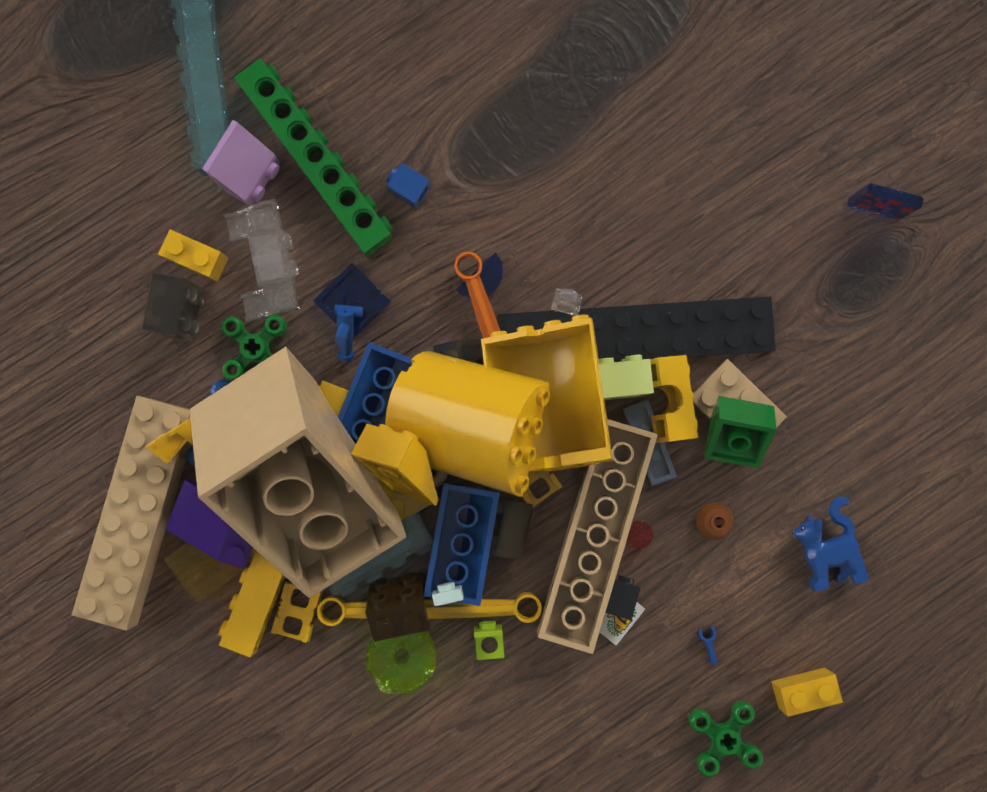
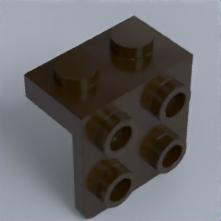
(397, 606)

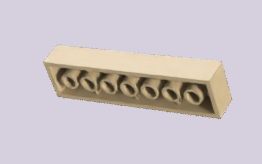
(132, 520)
(596, 540)

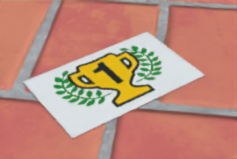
(615, 627)

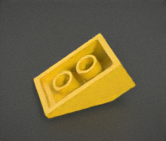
(397, 462)

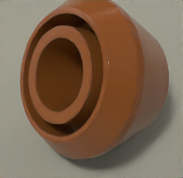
(707, 523)

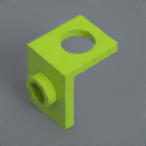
(488, 629)

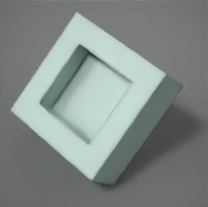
(447, 594)

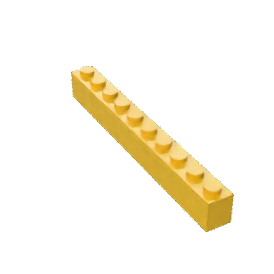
(261, 581)

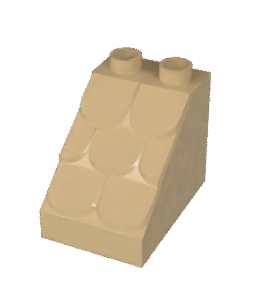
(286, 478)

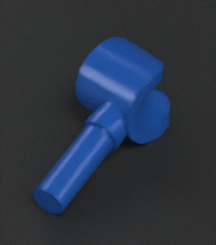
(709, 644)

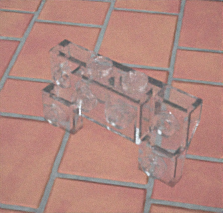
(271, 259)

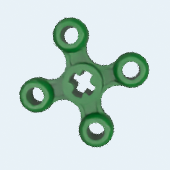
(246, 340)
(734, 743)

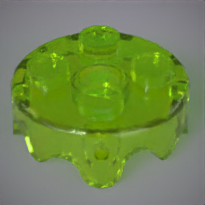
(401, 677)

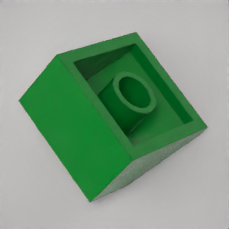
(740, 432)

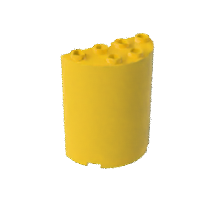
(575, 415)
(470, 418)

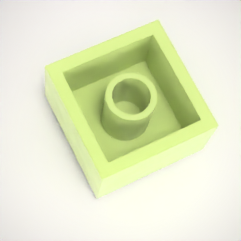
(626, 378)

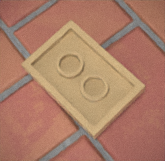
(730, 383)

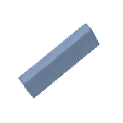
(660, 465)

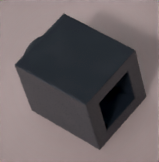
(623, 598)

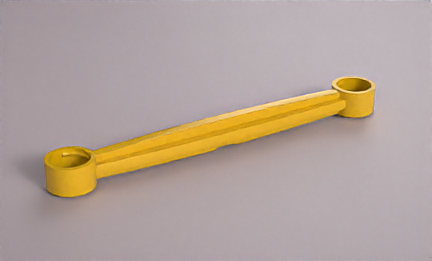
(488, 608)

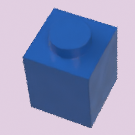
(408, 185)

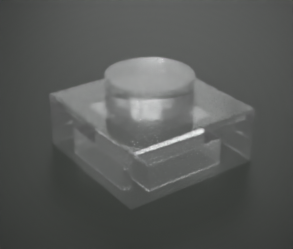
(567, 301)

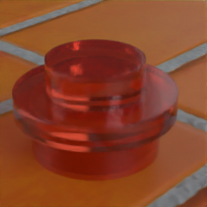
(640, 534)

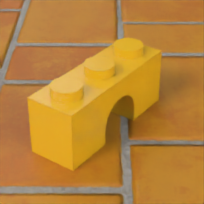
(679, 419)

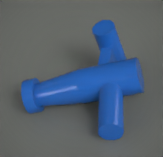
(345, 330)

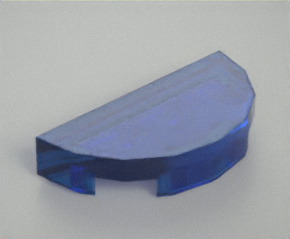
(490, 276)

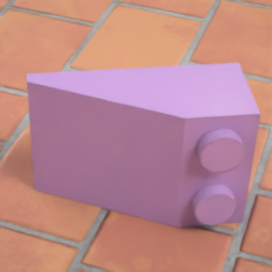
(242, 165)

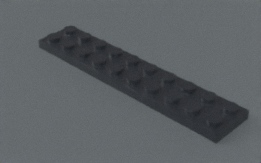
(670, 328)

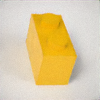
(193, 255)
(807, 691)

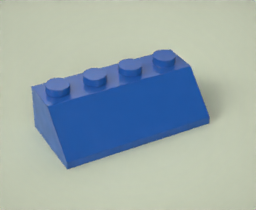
(371, 389)
(462, 540)

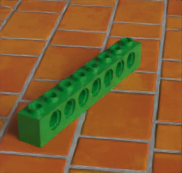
(254, 82)

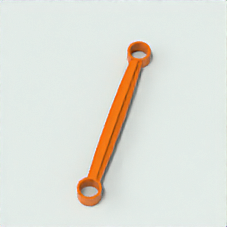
(480, 301)

